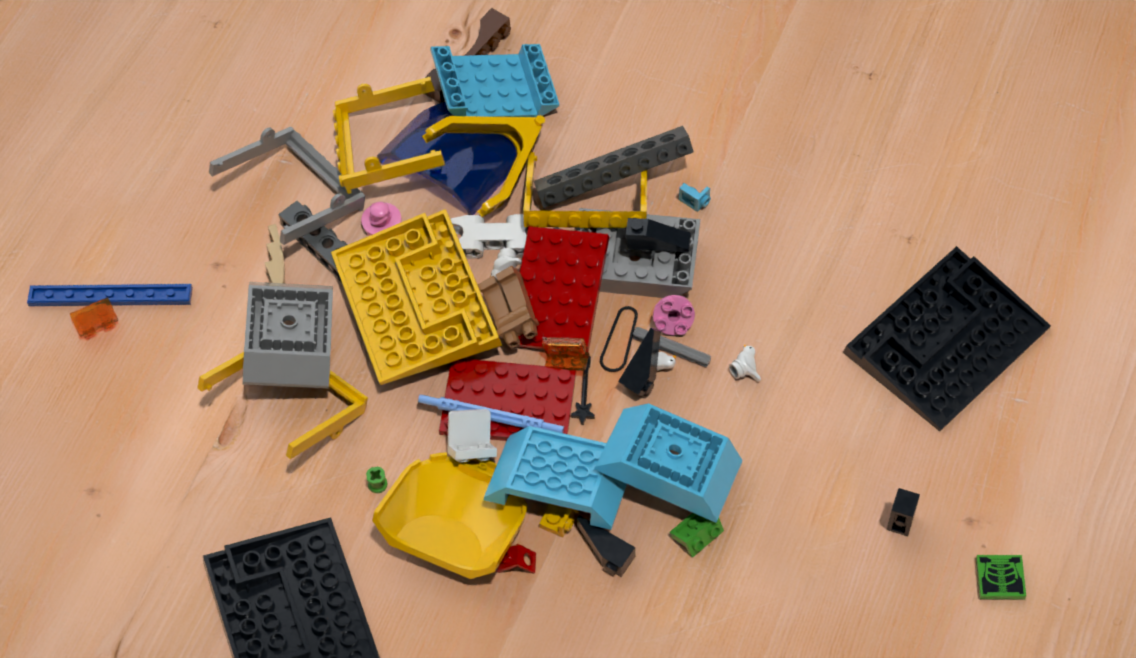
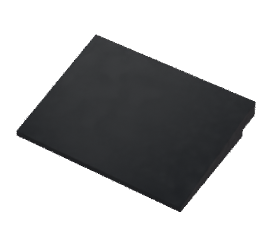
(947, 338)
(289, 596)

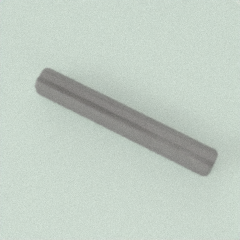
(676, 348)

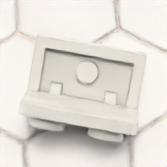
(470, 435)

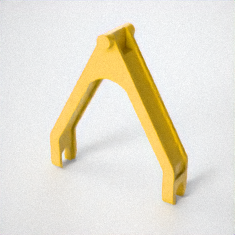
(519, 130)

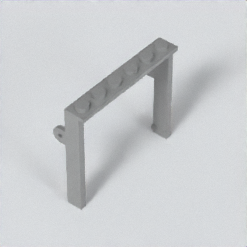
(340, 204)

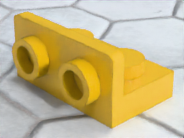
(558, 519)

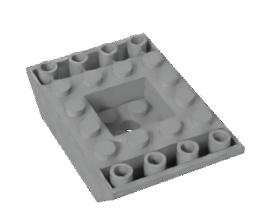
(656, 272)
(288, 353)

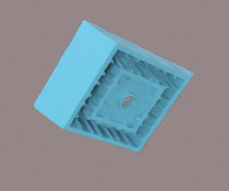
(642, 458)

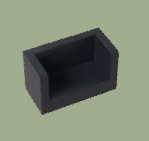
(903, 512)

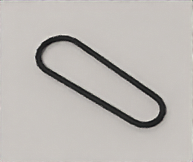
(610, 335)

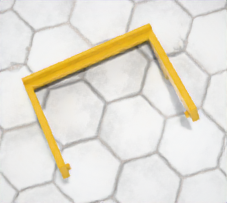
(375, 172)
(578, 219)
(332, 427)

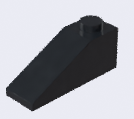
(652, 235)
(643, 366)
(610, 550)

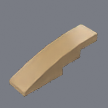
(275, 267)

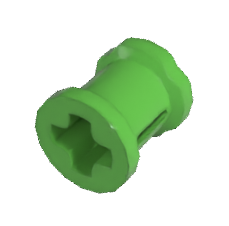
(376, 480)

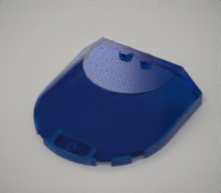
(473, 162)

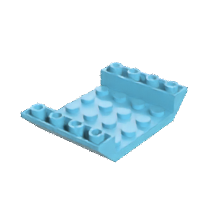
(496, 83)
(557, 472)

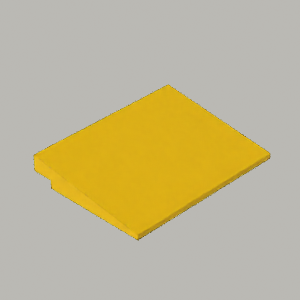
(415, 297)

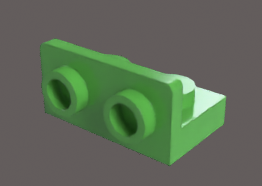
(696, 533)

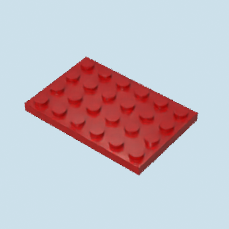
(563, 282)
(513, 389)

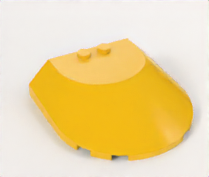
(442, 515)

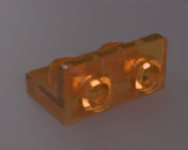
(94, 317)
(566, 353)

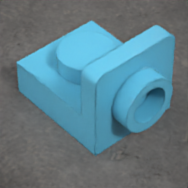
(693, 198)

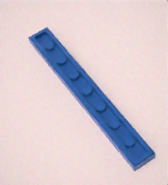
(117, 294)

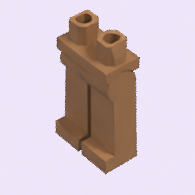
(510, 306)

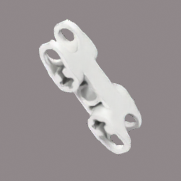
(490, 236)

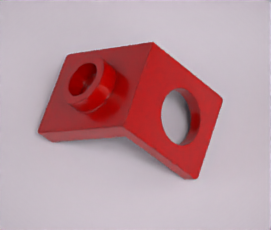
(515, 557)

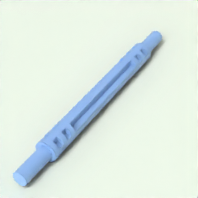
(496, 415)

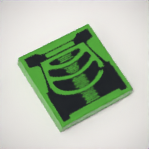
(1000, 577)

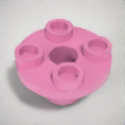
(380, 217)
(673, 315)

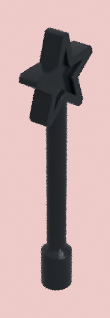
(583, 410)

